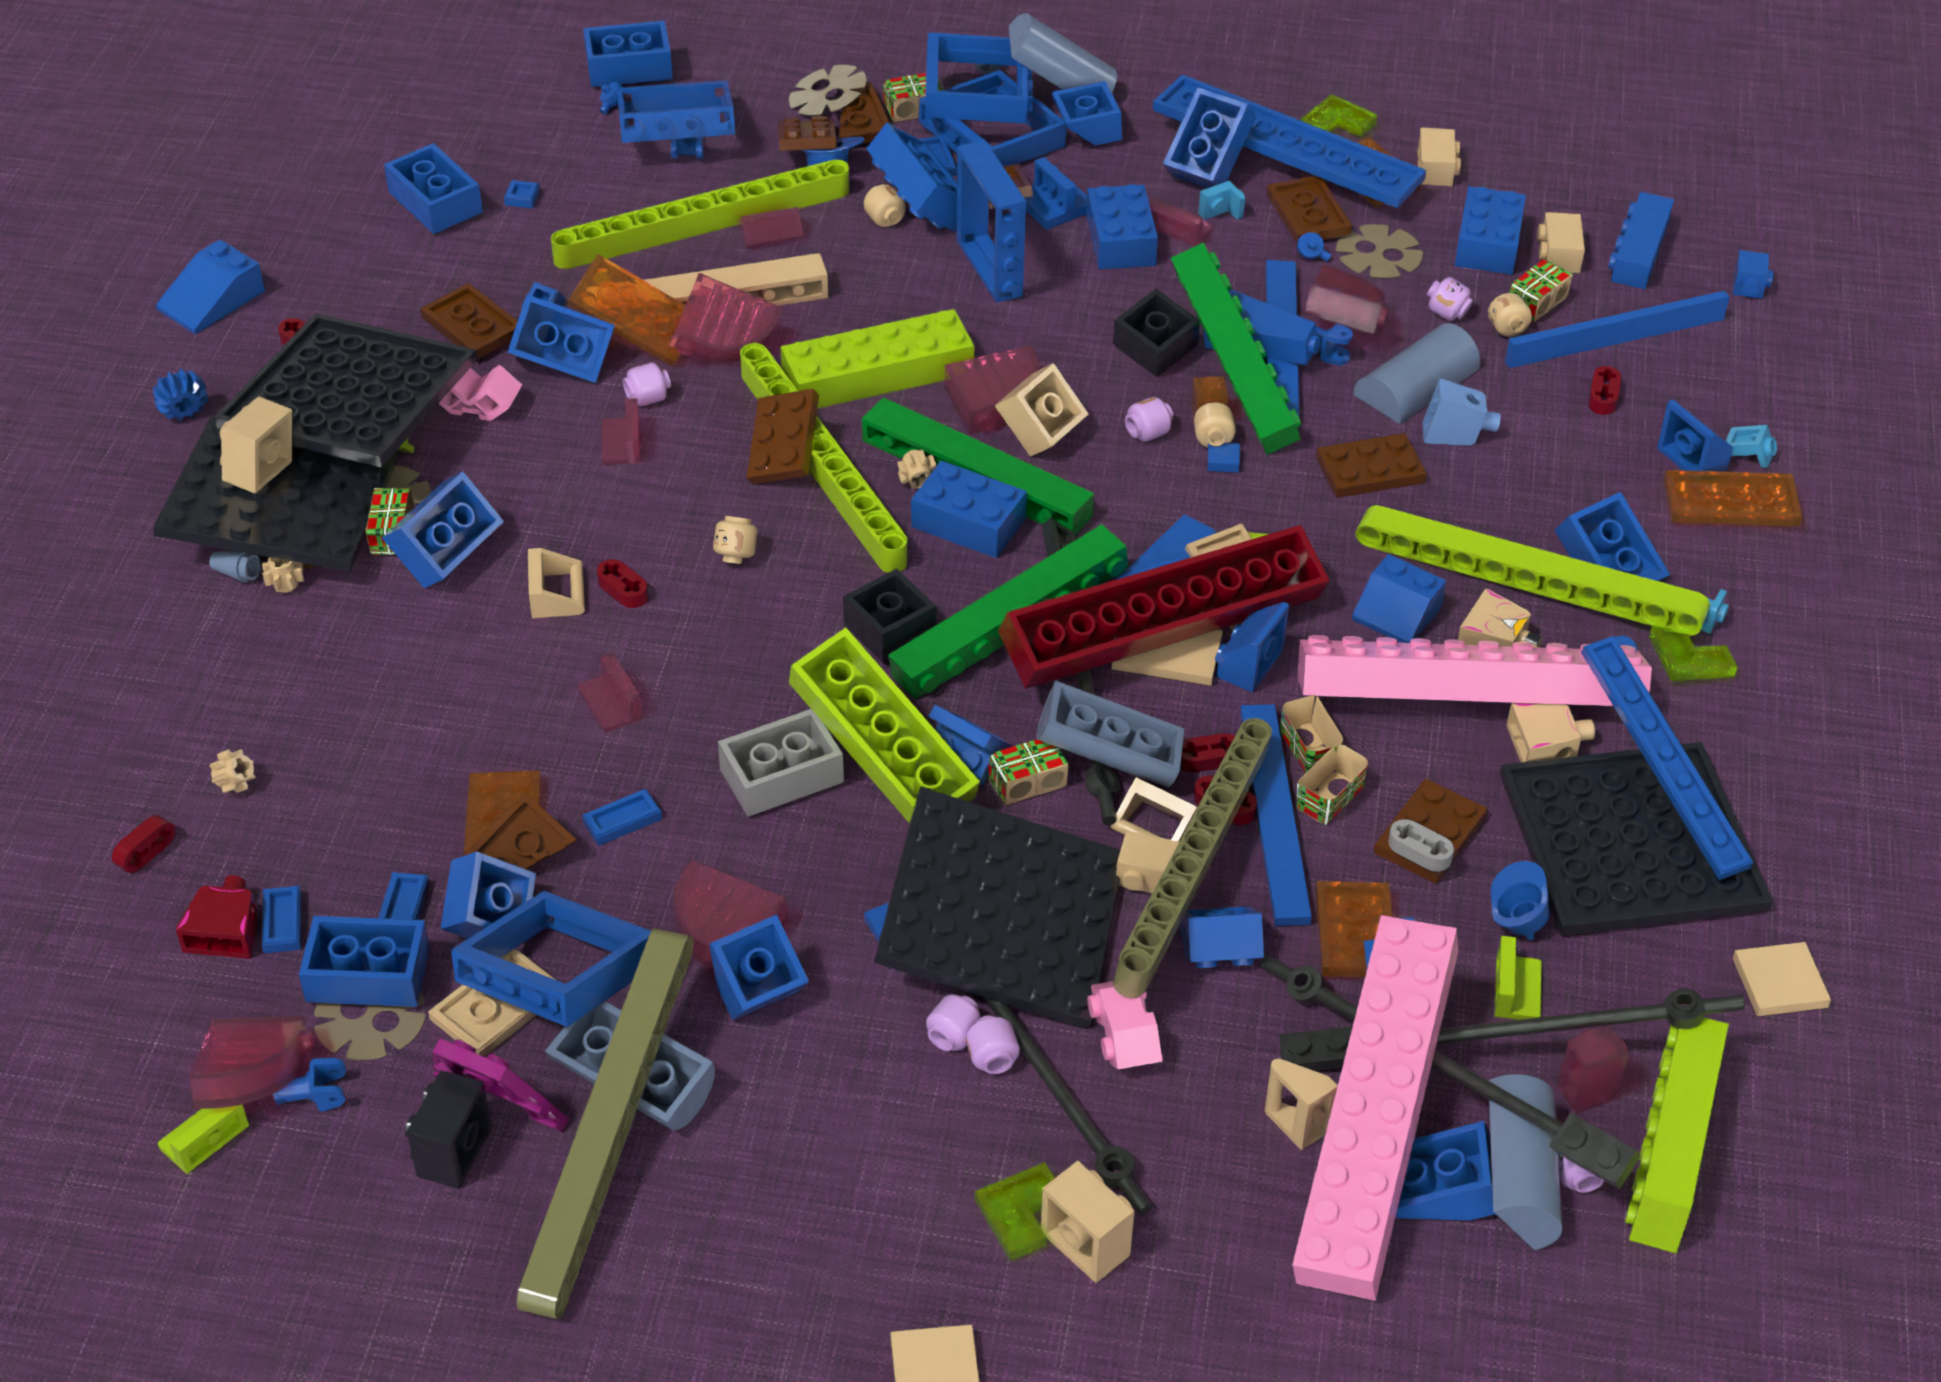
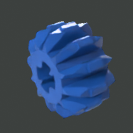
(180, 394)

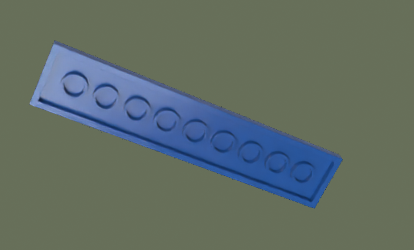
(1309, 147)

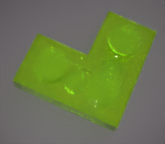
(1339, 112)
(1688, 662)
(1010, 1207)

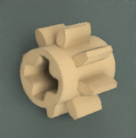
(916, 468)
(282, 574)
(232, 771)

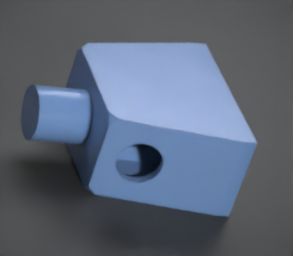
(1457, 415)

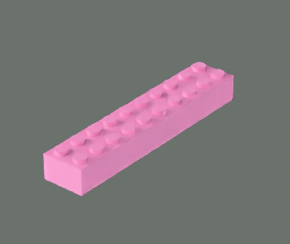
(1453, 671)
(1376, 1109)

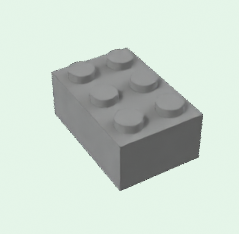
(780, 762)

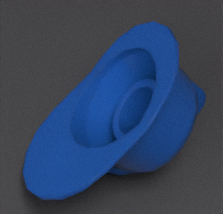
(817, 156)
(1520, 898)

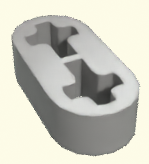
(1421, 845)

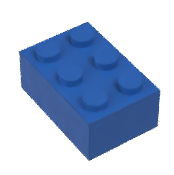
(628, 53)
(1209, 139)
(433, 188)
(1121, 226)
(1490, 230)
(968, 509)
(443, 529)
(364, 961)

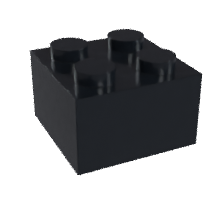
(1156, 332)
(888, 613)
(449, 1129)

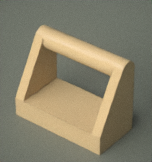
(546, 603)
(1144, 792)
(1314, 1103)

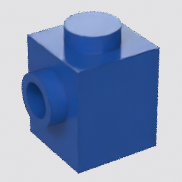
(1751, 274)

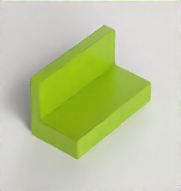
(1516, 983)
(203, 1135)

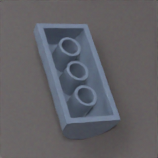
(1056, 56)
(1410, 377)
(1111, 734)
(676, 1082)
(1524, 1164)

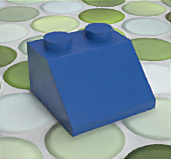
(1090, 112)
(1691, 442)
(1399, 599)
(1253, 647)
(483, 892)
(1222, 935)
(756, 967)

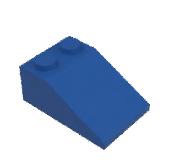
(211, 287)
(561, 338)
(1611, 538)
(1449, 1176)

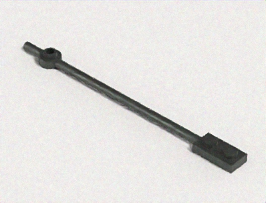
(1100, 779)
(1328, 1047)
(1573, 1140)
(1106, 1157)

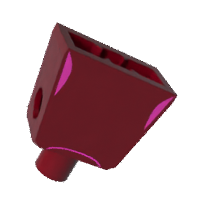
(220, 921)

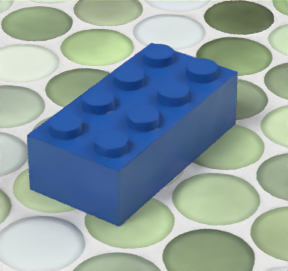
(917, 175)

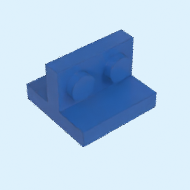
(1054, 196)
(968, 740)

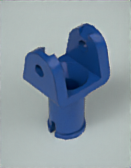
(688, 146)
(1329, 341)
(311, 1086)

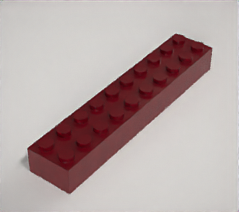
(1161, 606)

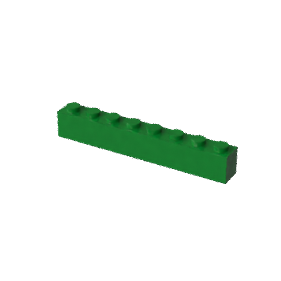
(1235, 348)
(1048, 496)
(974, 630)

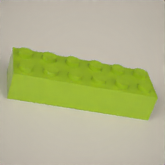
(878, 358)
(878, 724)
(1675, 1135)

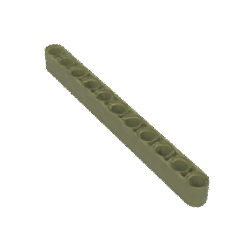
(1191, 859)
(605, 1125)

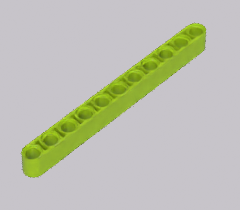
(698, 214)
(833, 469)
(1533, 570)

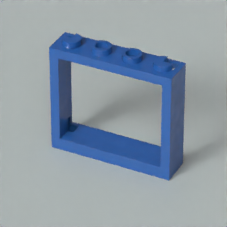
(975, 106)
(676, 111)
(1048, 127)
(984, 179)
(480, 966)

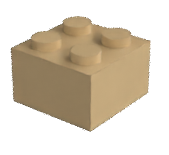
(1041, 409)
(256, 444)
(1087, 1221)

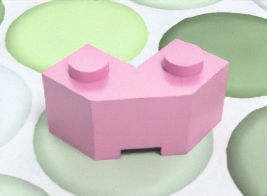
(482, 395)
(1129, 1028)

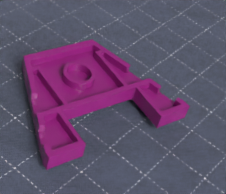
(498, 1080)

